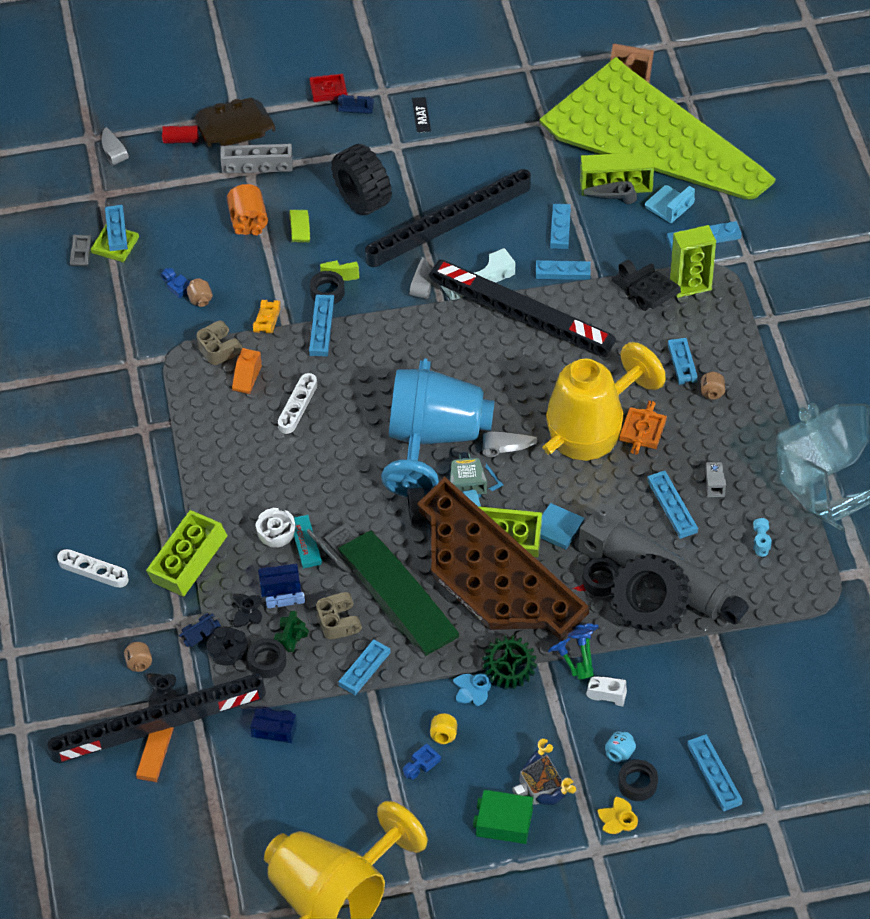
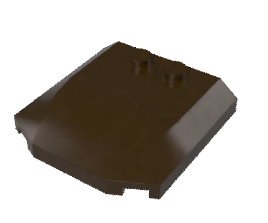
(234, 122)

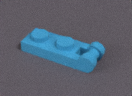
(682, 360)

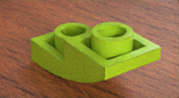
(299, 226)
(348, 271)

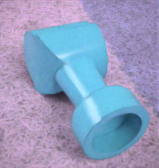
(762, 541)

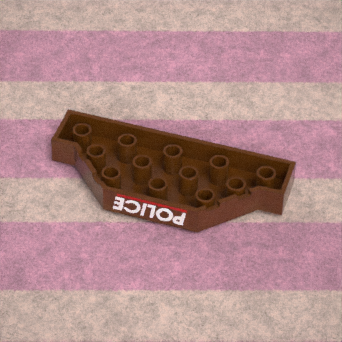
(492, 570)

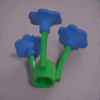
(583, 634)

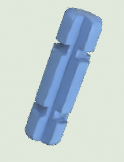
(285, 600)

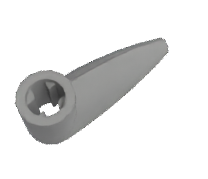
(113, 148)
(421, 281)
(505, 442)

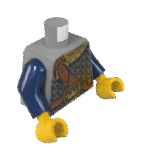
(541, 779)

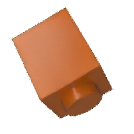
(246, 370)

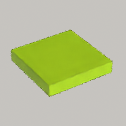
(101, 245)

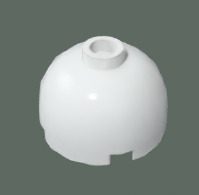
(275, 527)

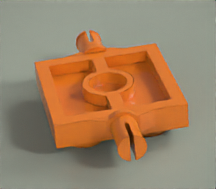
(643, 427)

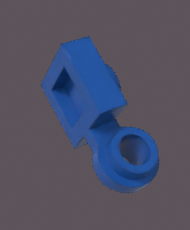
(176, 285)
(424, 758)

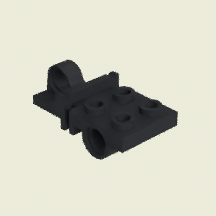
(646, 285)

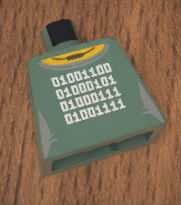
(468, 474)

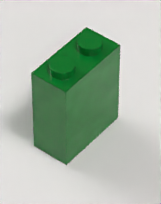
(503, 816)

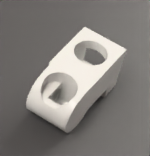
(607, 689)

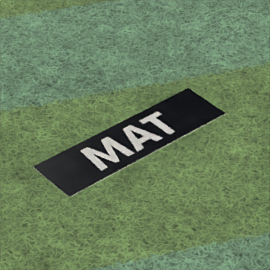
(421, 114)

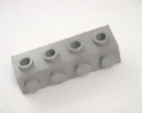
(256, 158)

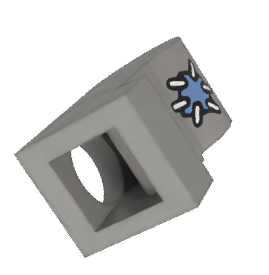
(715, 479)

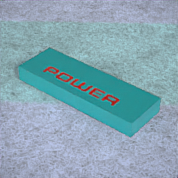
(305, 544)

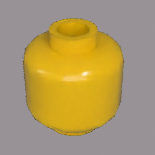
(443, 728)

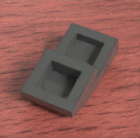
(80, 250)

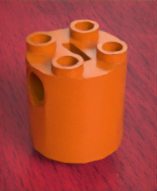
(247, 209)

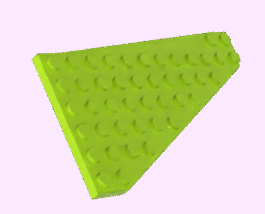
(628, 115)

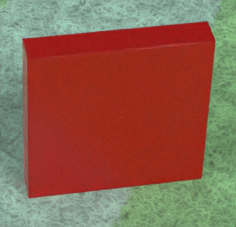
(327, 87)

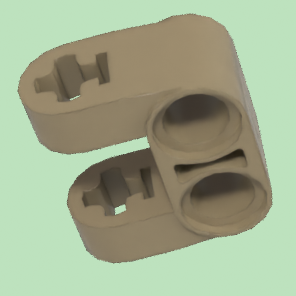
(212, 348)
(334, 605)

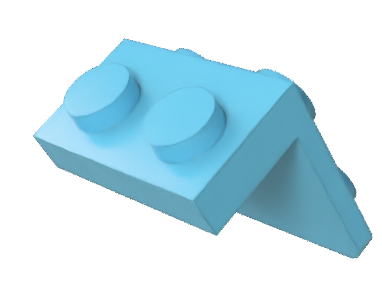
(670, 203)

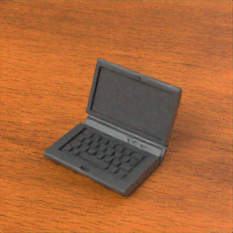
(335, 540)

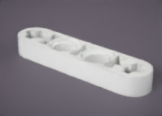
(294, 402)
(94, 566)

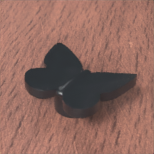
(247, 609)
(162, 688)

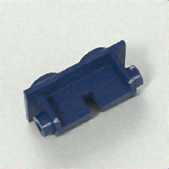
(362, 104)
(205, 624)

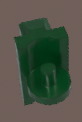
(293, 629)

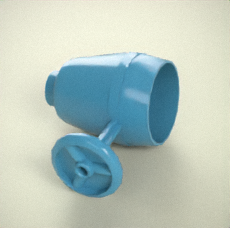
(431, 411)

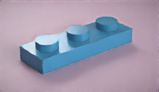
(560, 226)
(116, 228)
(563, 270)
(364, 667)

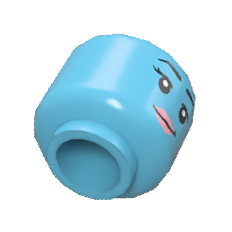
(620, 747)

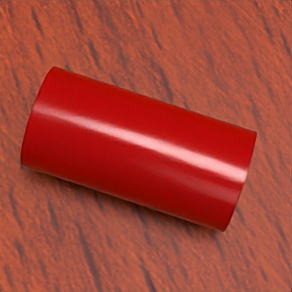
(182, 134)

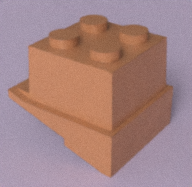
(635, 58)

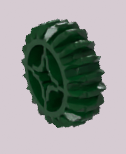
(501, 663)

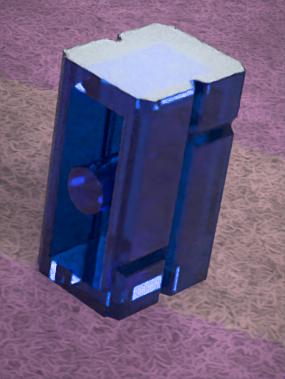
(279, 580)
(273, 725)

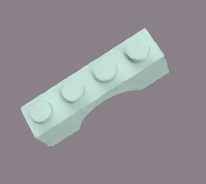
(499, 267)

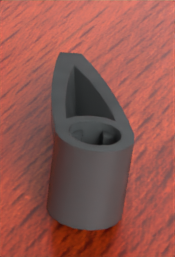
(617, 190)

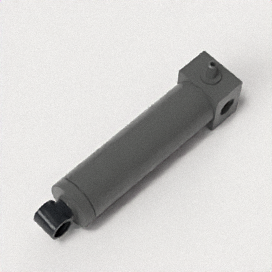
(608, 537)

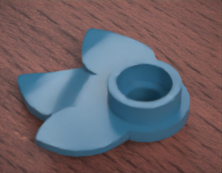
(471, 690)

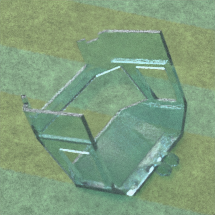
(818, 449)

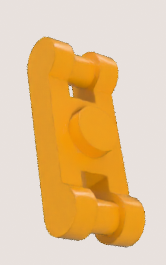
(267, 318)

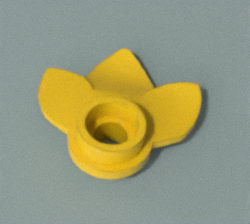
(615, 817)

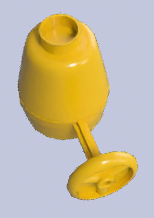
(585, 402)
(321, 875)

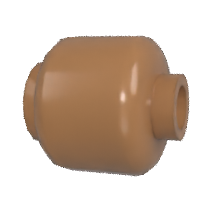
(199, 292)
(712, 385)
(137, 655)

